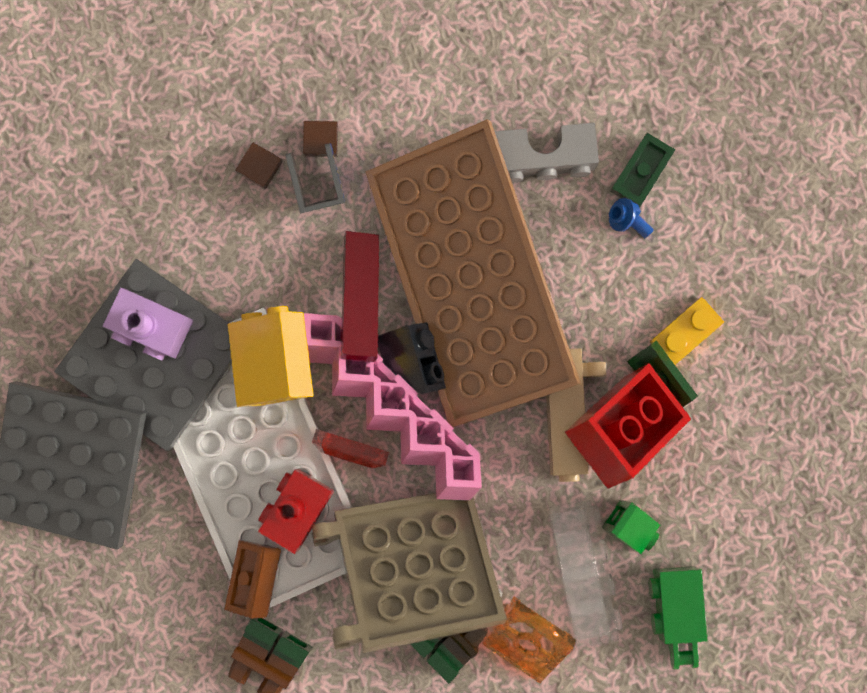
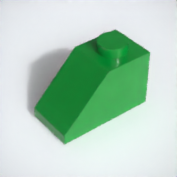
(632, 526)

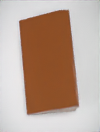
(252, 579)

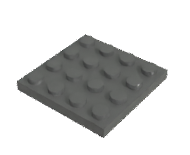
(127, 377)
(68, 463)

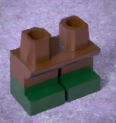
(253, 655)

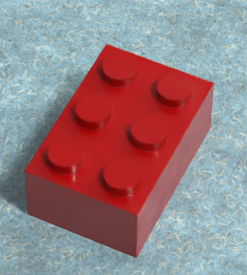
(628, 426)

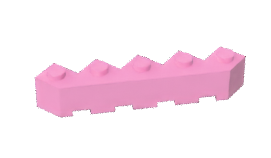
(395, 407)

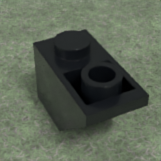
(413, 356)

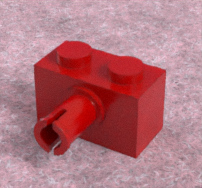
(295, 510)

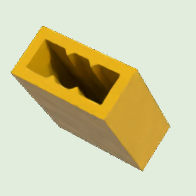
(270, 357)

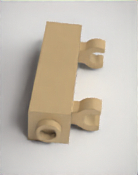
(563, 411)

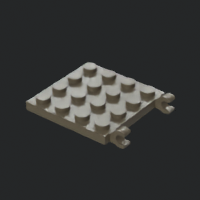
(413, 571)

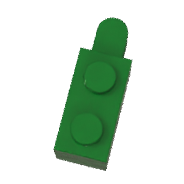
(679, 612)

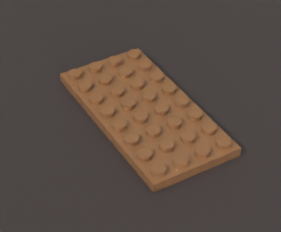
(472, 274)

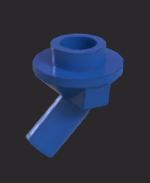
(626, 214)

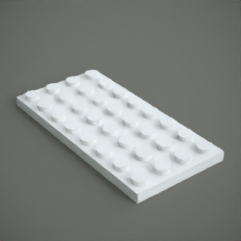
(234, 468)

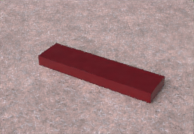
(360, 297)

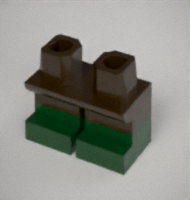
(451, 652)

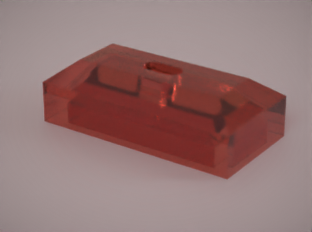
(349, 450)

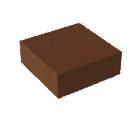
(318, 134)
(259, 165)

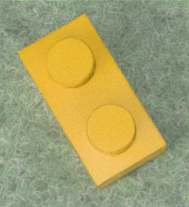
(688, 330)

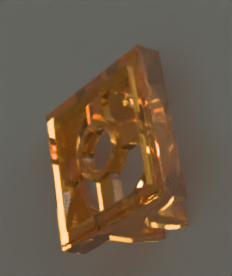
(520, 657)

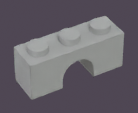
(575, 153)

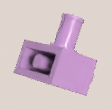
(148, 324)

